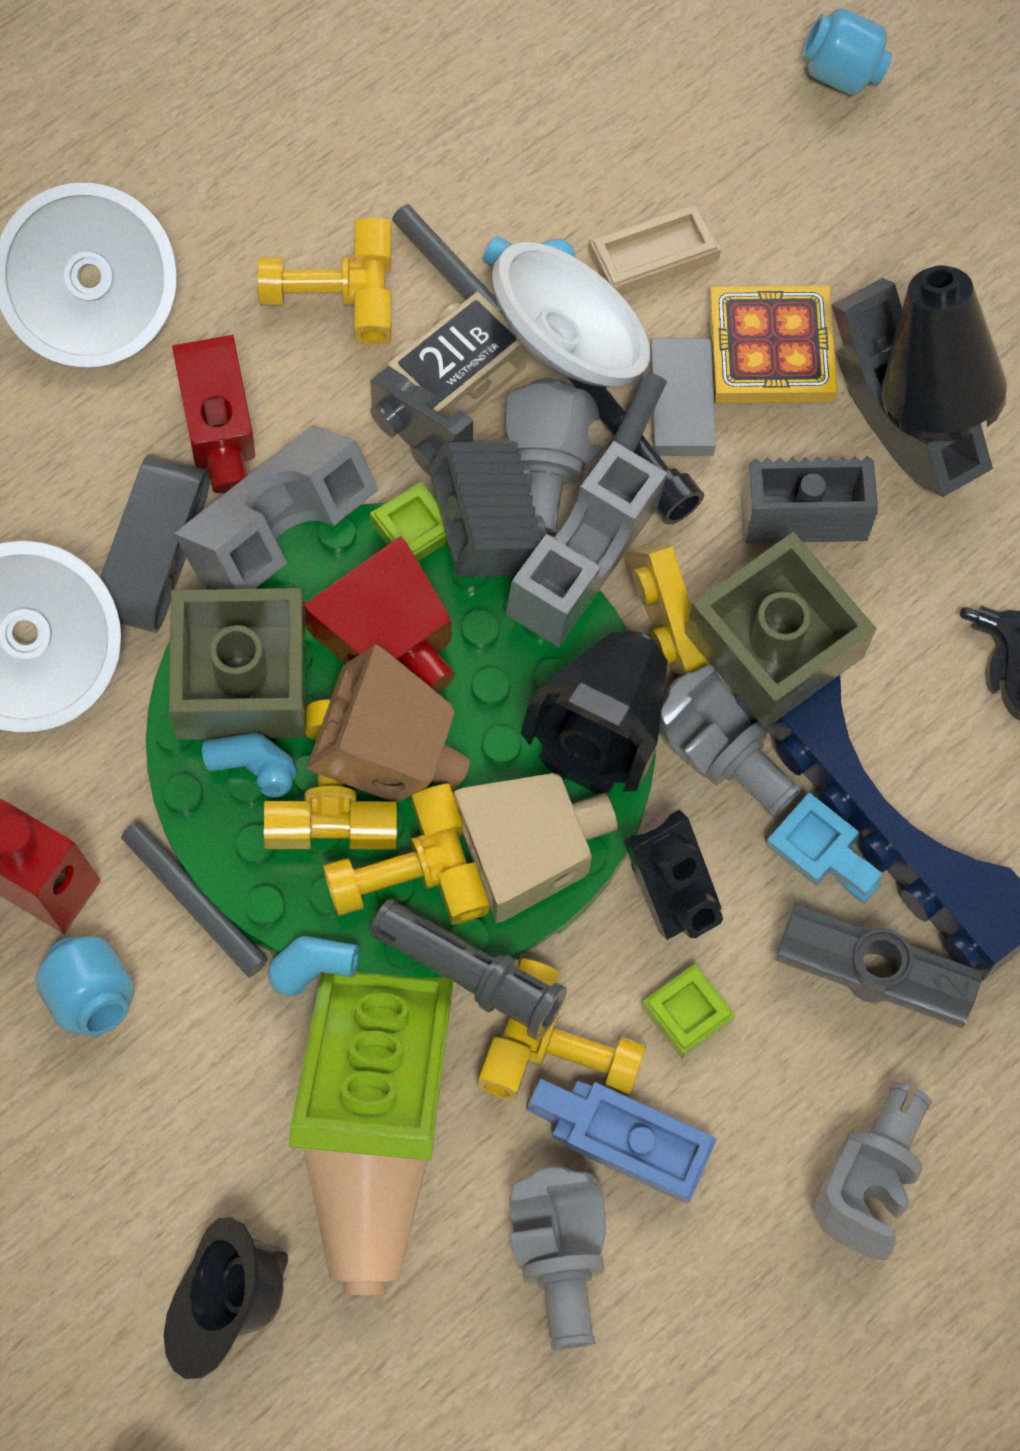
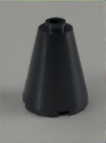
(943, 360)

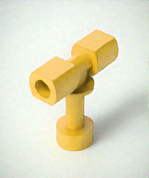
(359, 281)
(328, 810)
(435, 858)
(511, 1054)

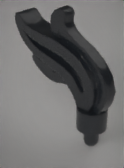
(1005, 664)

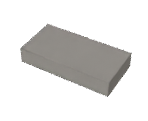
(685, 412)

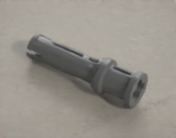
(493, 980)

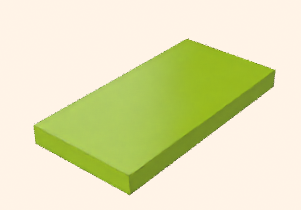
(373, 1066)

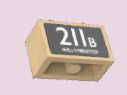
(462, 356)

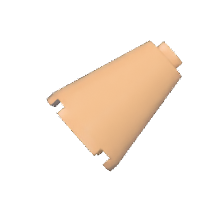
(364, 1215)

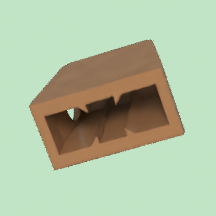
(386, 731)

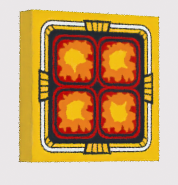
(772, 344)

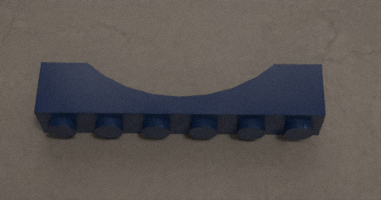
(963, 897)

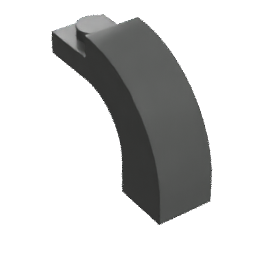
(867, 330)

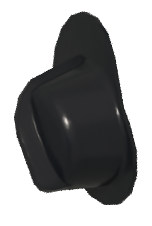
(226, 1293)

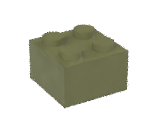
(779, 629)
(237, 663)

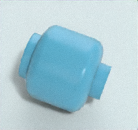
(847, 51)
(85, 985)

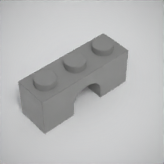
(308, 480)
(573, 566)

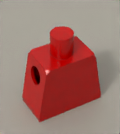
(215, 409)
(385, 605)
(30, 864)

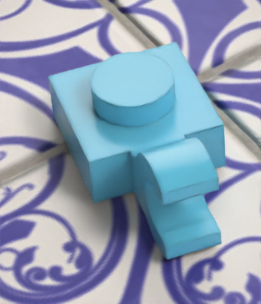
(819, 844)

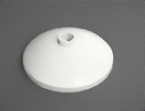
(42, 266)
(569, 316)
(76, 640)

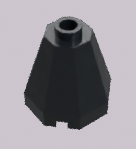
(602, 713)

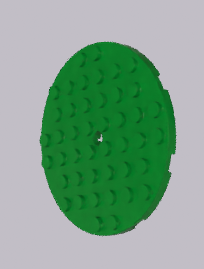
(498, 665)

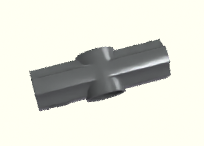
(919, 979)

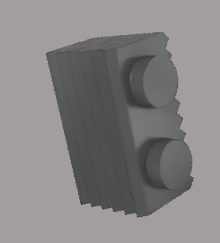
(809, 498)
(486, 507)

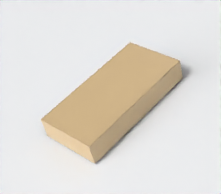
(655, 249)

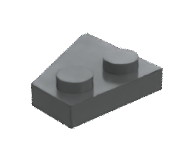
(409, 412)

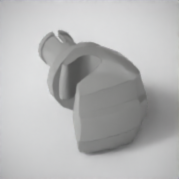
(552, 435)
(718, 739)
(875, 1168)
(560, 1245)

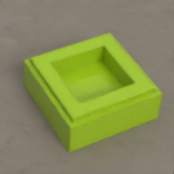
(414, 518)
(688, 1011)

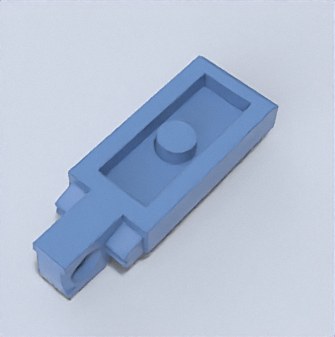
(625, 1136)

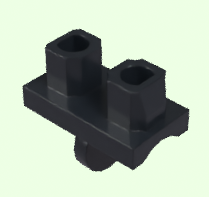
(675, 878)

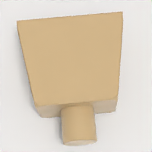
(529, 838)

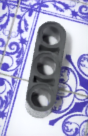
(145, 552)

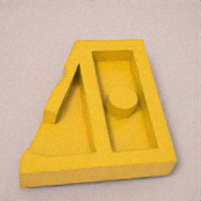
(666, 603)

